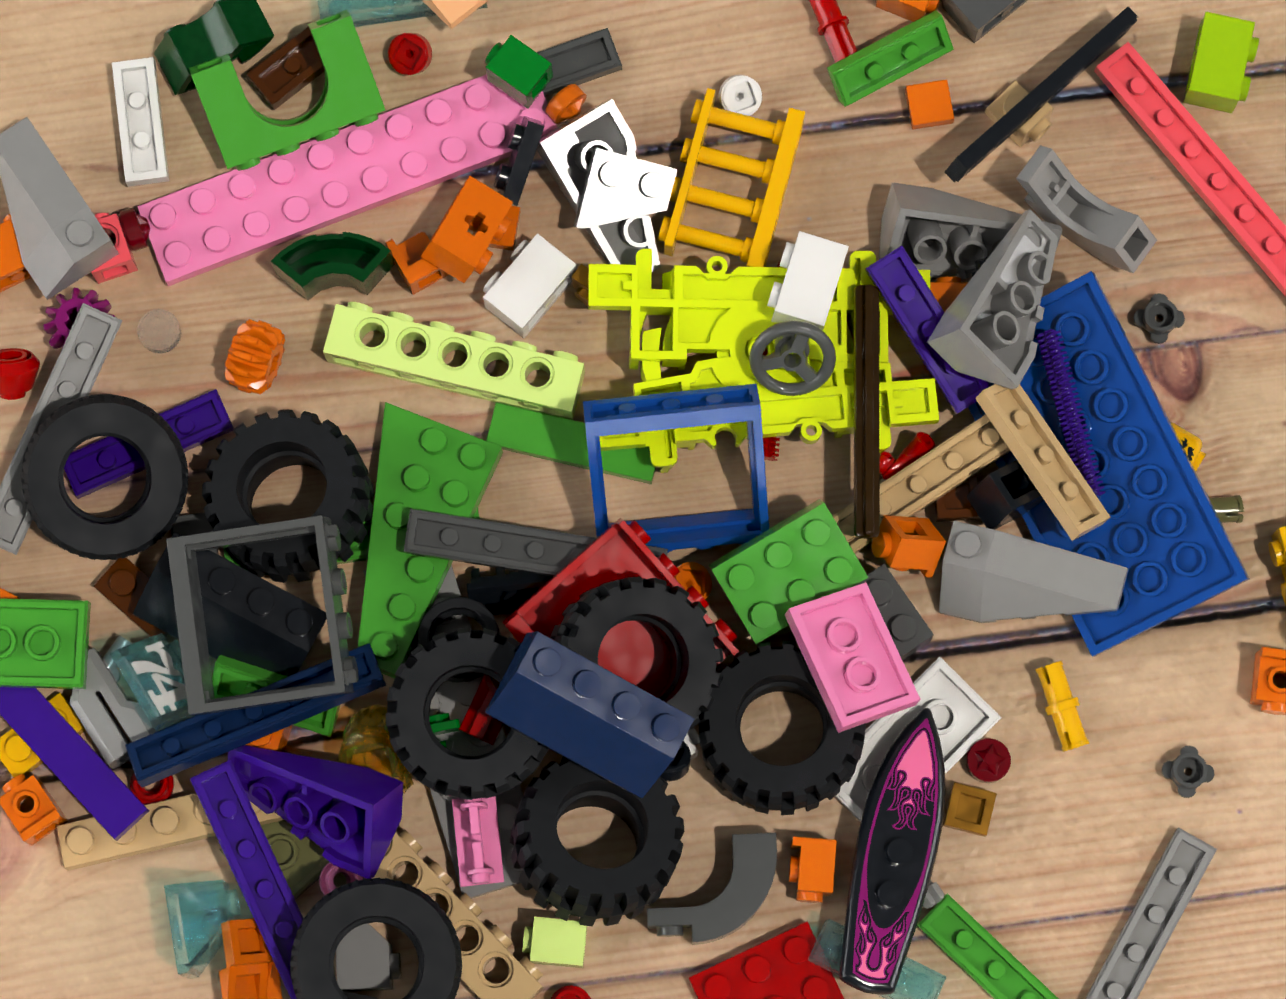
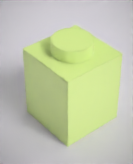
(555, 942)

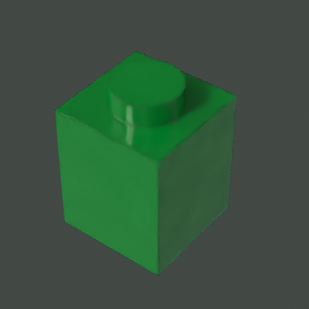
(518, 70)

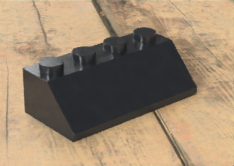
(242, 614)

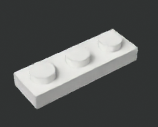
(140, 121)

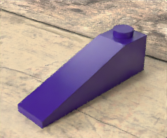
(333, 803)

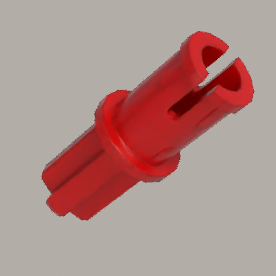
(833, 28)

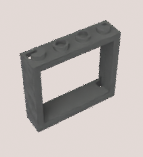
(192, 623)

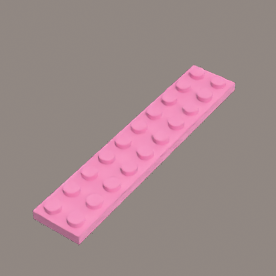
(334, 178)

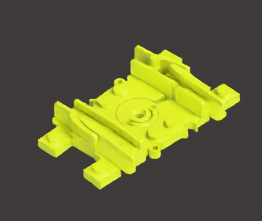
(725, 317)

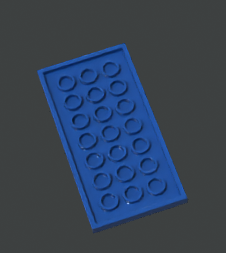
(1156, 504)

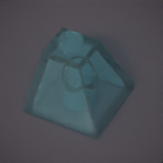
(196, 922)

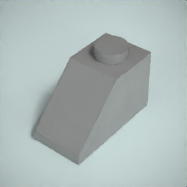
(366, 961)

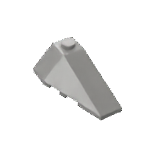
(568, 156)
(1011, 577)

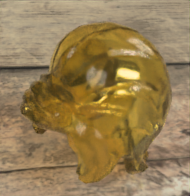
(369, 745)

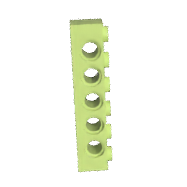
(354, 321)

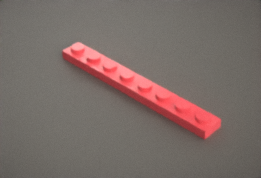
(1198, 159)

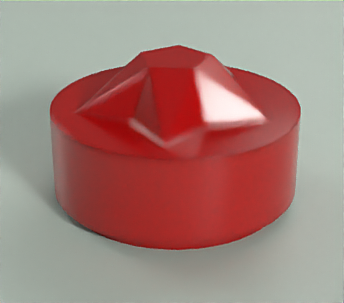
(410, 53)

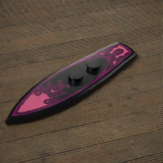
(894, 858)

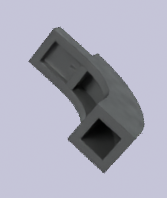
(751, 879)

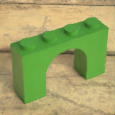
(346, 98)

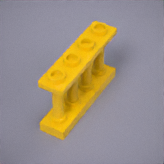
(773, 172)

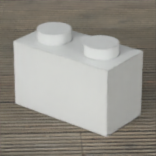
(810, 280)
(529, 284)

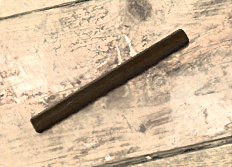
(866, 412)

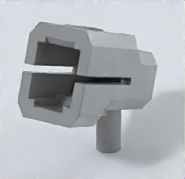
(95, 716)

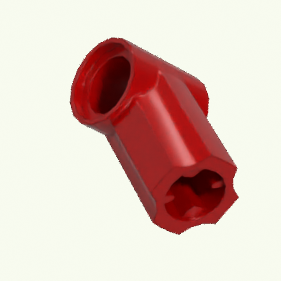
(476, 721)

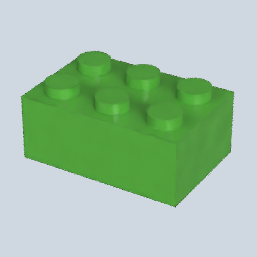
(787, 567)

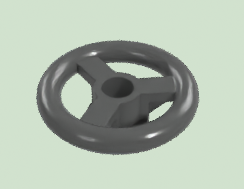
(792, 338)

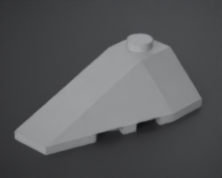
(50, 218)
(943, 229)
(996, 314)

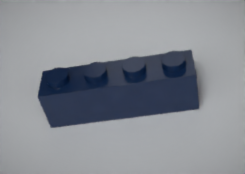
(588, 714)

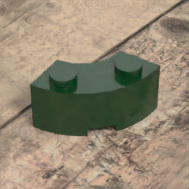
(226, 28)
(333, 261)

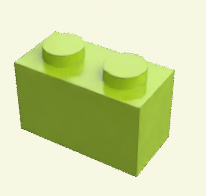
(1220, 62)

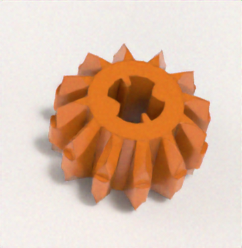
(254, 356)

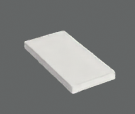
(958, 715)

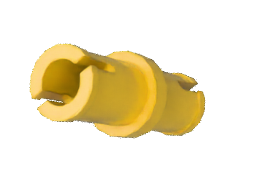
(1062, 706)

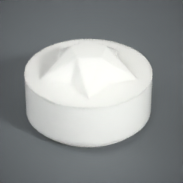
(740, 95)

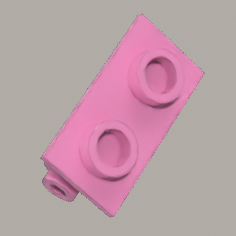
(478, 841)

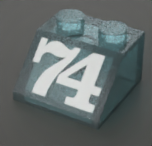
(156, 679)

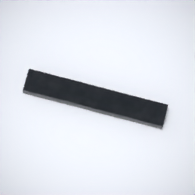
(1041, 95)

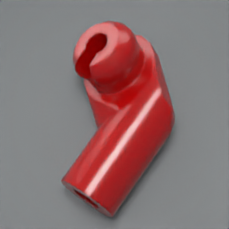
(918, 447)

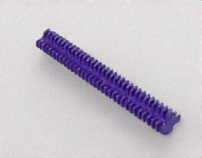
(1068, 408)

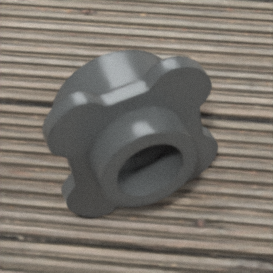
(1161, 306)
(1188, 759)

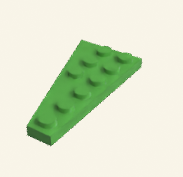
(426, 470)

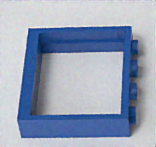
(681, 411)

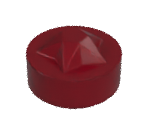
(134, 228)
(988, 760)

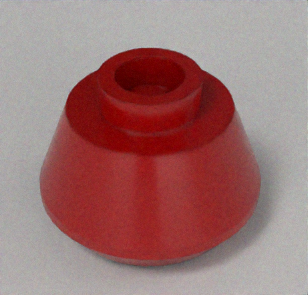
(17, 372)

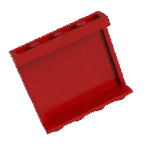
(631, 647)

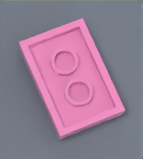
(852, 657)

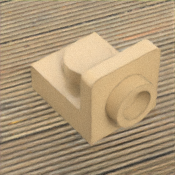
(1034, 127)

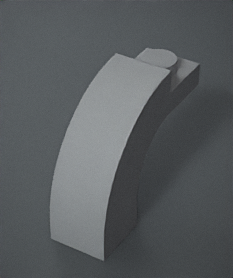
(1085, 219)

